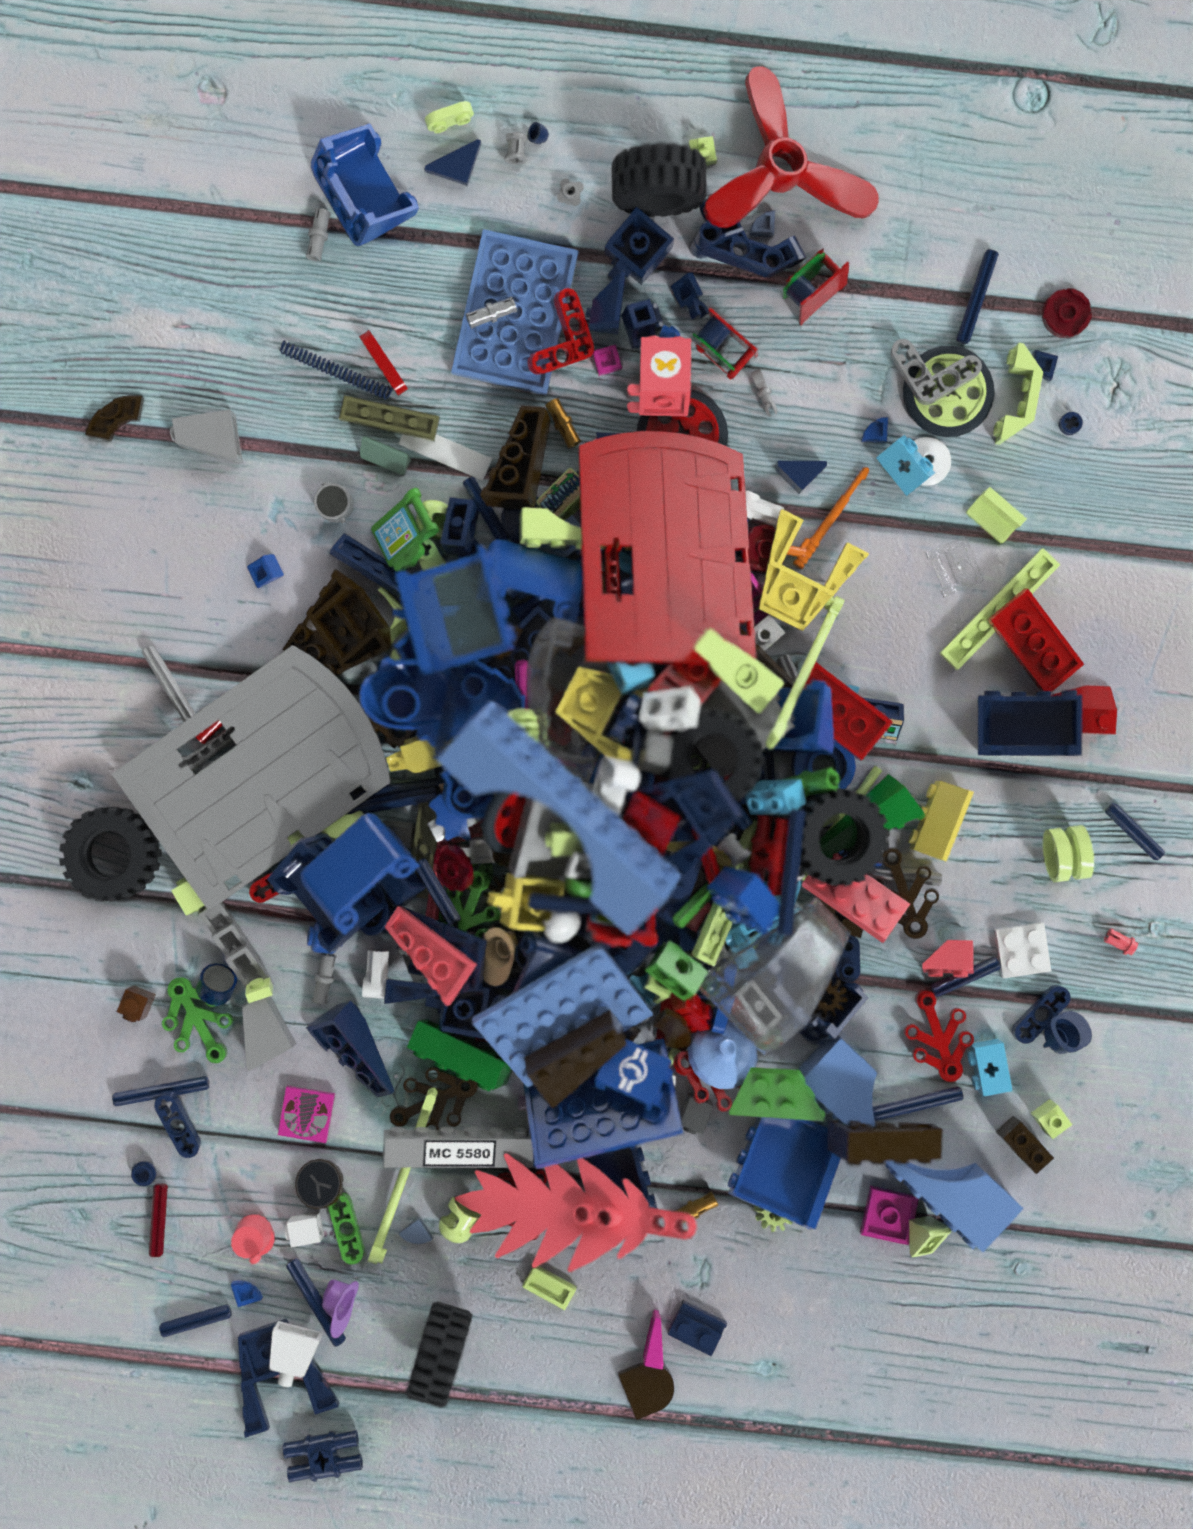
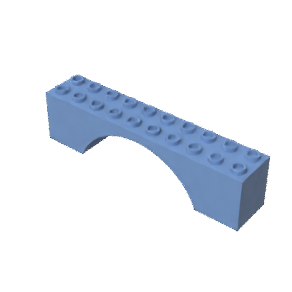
(501, 756)
(963, 1196)

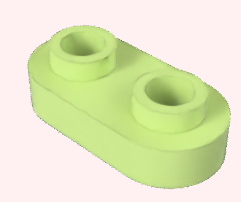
(454, 114)

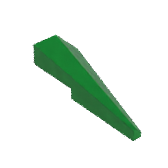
(894, 803)

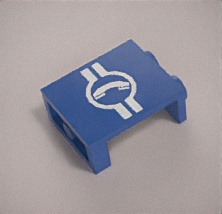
(636, 1074)

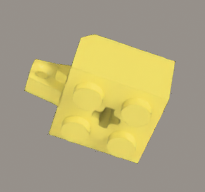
(414, 756)
(515, 898)

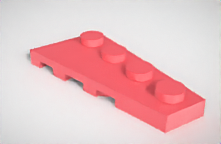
(433, 955)

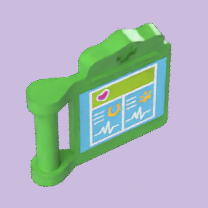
(400, 534)

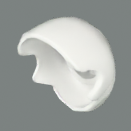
(562, 926)

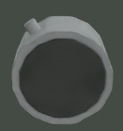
(333, 502)

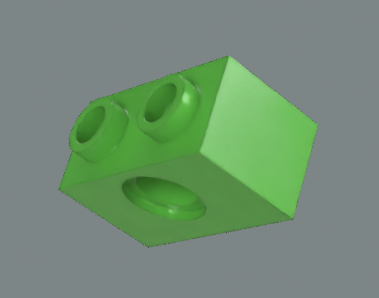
(663, 969)

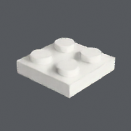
(1022, 950)

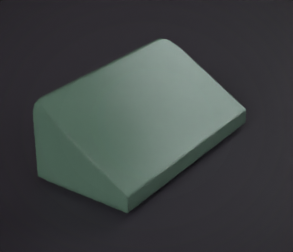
(384, 455)

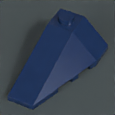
(349, 1037)

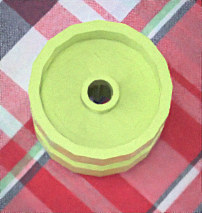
(1068, 853)

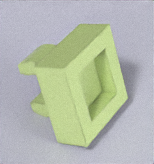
(706, 147)

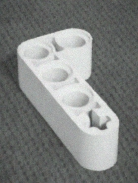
(613, 780)

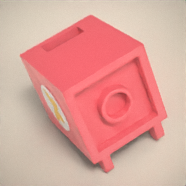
(663, 377)

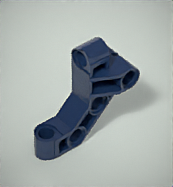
(719, 244)

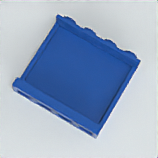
(786, 1169)

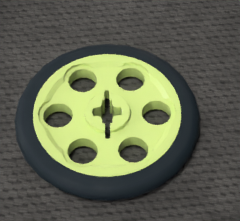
(975, 410)

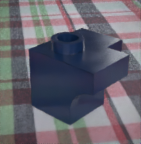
(641, 320)

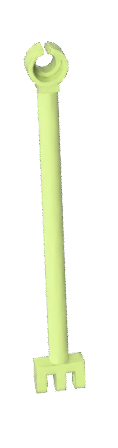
(833, 607)
(378, 1252)

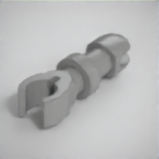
(763, 391)

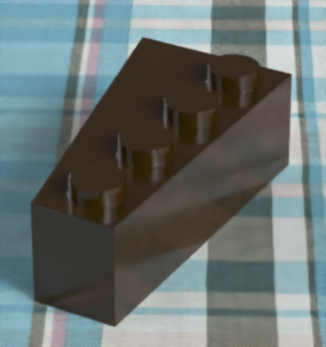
(519, 467)
(574, 1057)
(885, 1142)

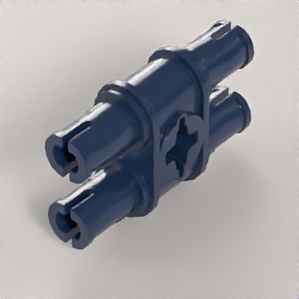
(328, 1445)

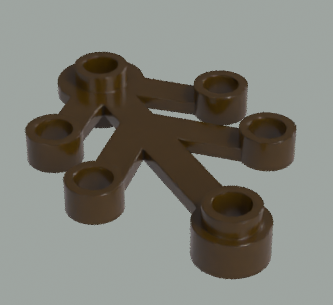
(910, 895)
(441, 1099)

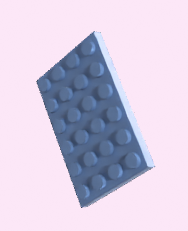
(532, 276)
(560, 1004)

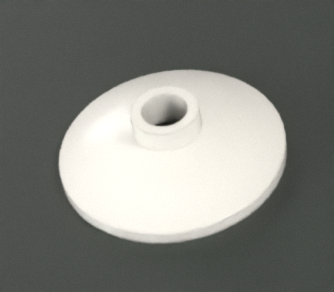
(941, 458)

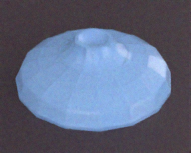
(721, 1058)

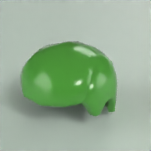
(579, 887)

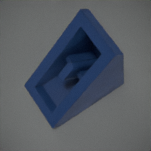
(799, 473)

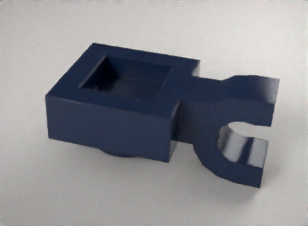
(687, 294)

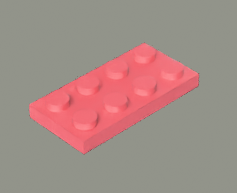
(863, 903)

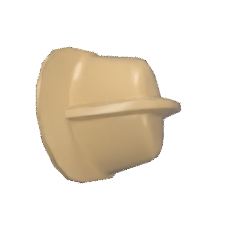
(499, 955)

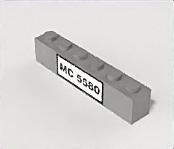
(455, 1147)

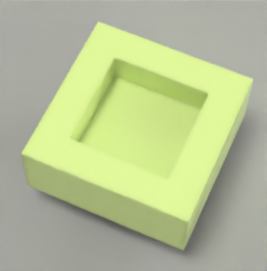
(259, 989)

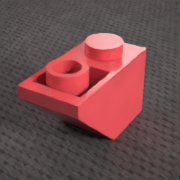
(951, 957)

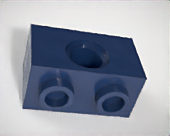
(459, 527)

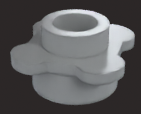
(570, 199)

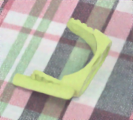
(399, 625)

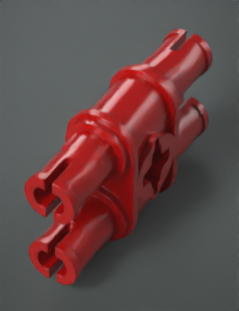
(768, 852)

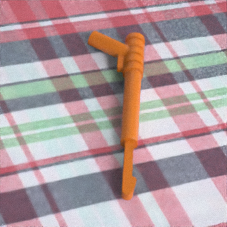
(809, 545)

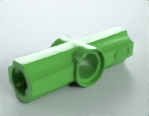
(817, 781)

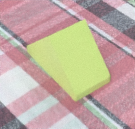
(926, 1235)

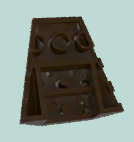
(342, 627)

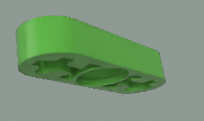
(341, 1237)

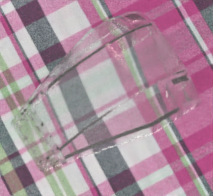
(549, 673)
(778, 979)

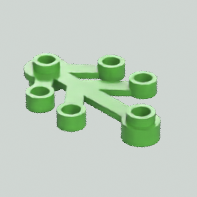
(467, 919)
(195, 1017)

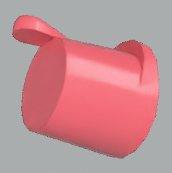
(253, 1237)

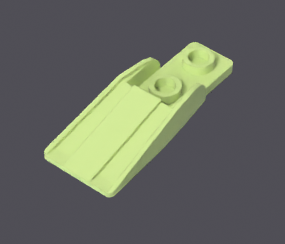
(739, 671)

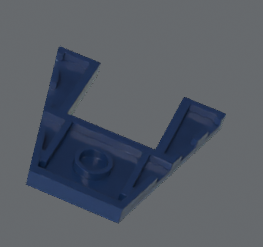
(706, 807)
(469, 944)
(255, 1367)

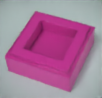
(607, 360)

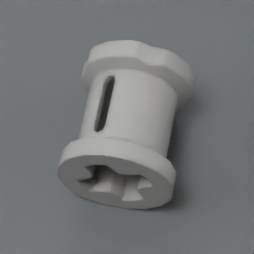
(516, 148)
(733, 850)

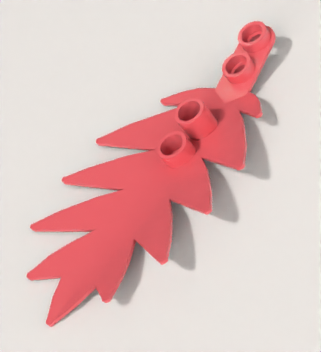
(566, 1211)

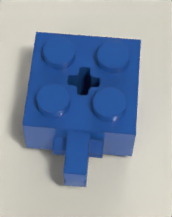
(744, 899)

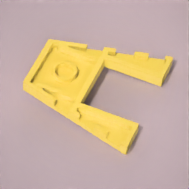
(791, 595)
(589, 706)

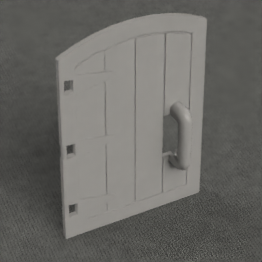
(292, 770)

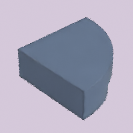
(764, 225)
(416, 1233)

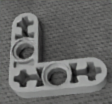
(926, 380)

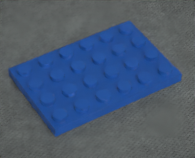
(598, 1119)

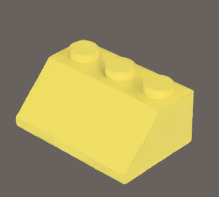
(942, 820)

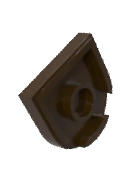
(647, 1388)

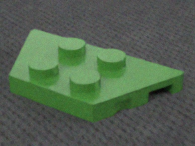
(776, 1095)

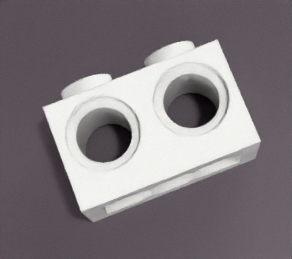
(670, 709)

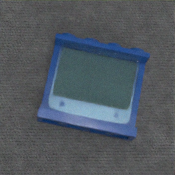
(456, 612)

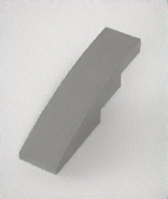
(233, 944)

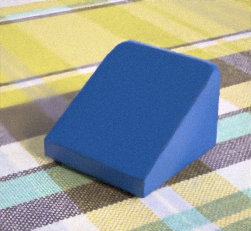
(265, 570)

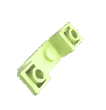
(1021, 363)

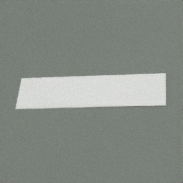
(450, 454)

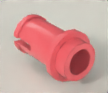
(695, 922)
(1116, 939)

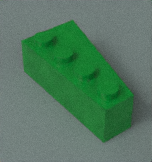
(460, 1055)

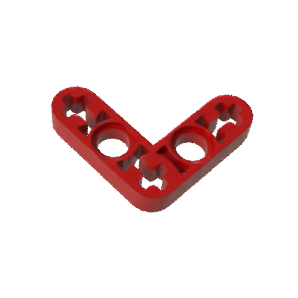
(571, 345)

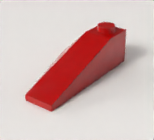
(1098, 710)

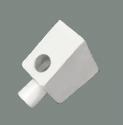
(292, 1351)

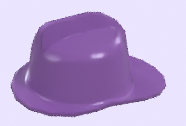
(338, 1304)

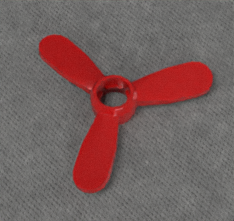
(828, 184)

